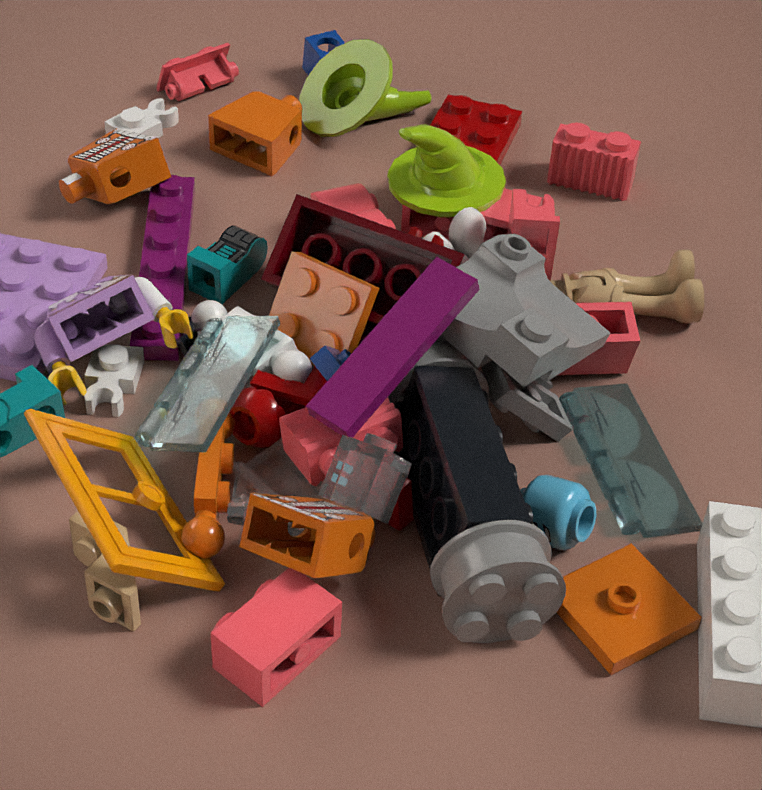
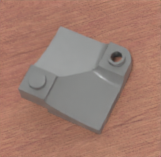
(521, 315)

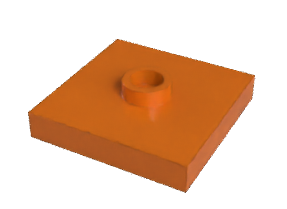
(625, 609)

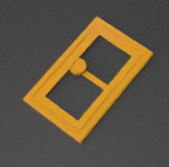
(148, 493)

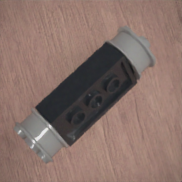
(469, 505)

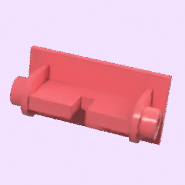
(182, 76)

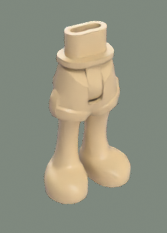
(665, 295)

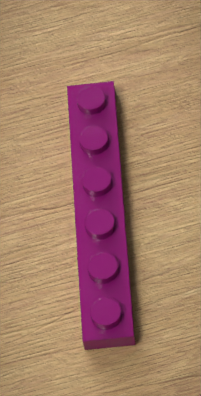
(165, 257)

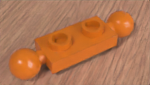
(203, 533)

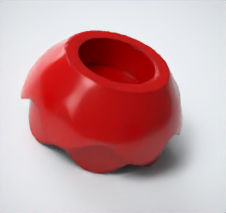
(257, 418)

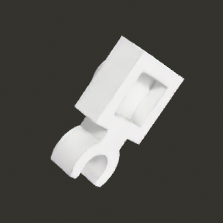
(145, 121)
(110, 374)

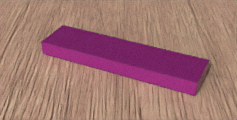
(393, 348)

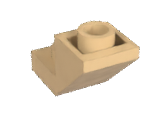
(109, 594)

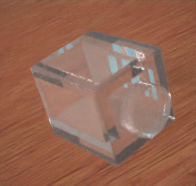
(366, 476)

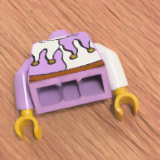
(98, 317)

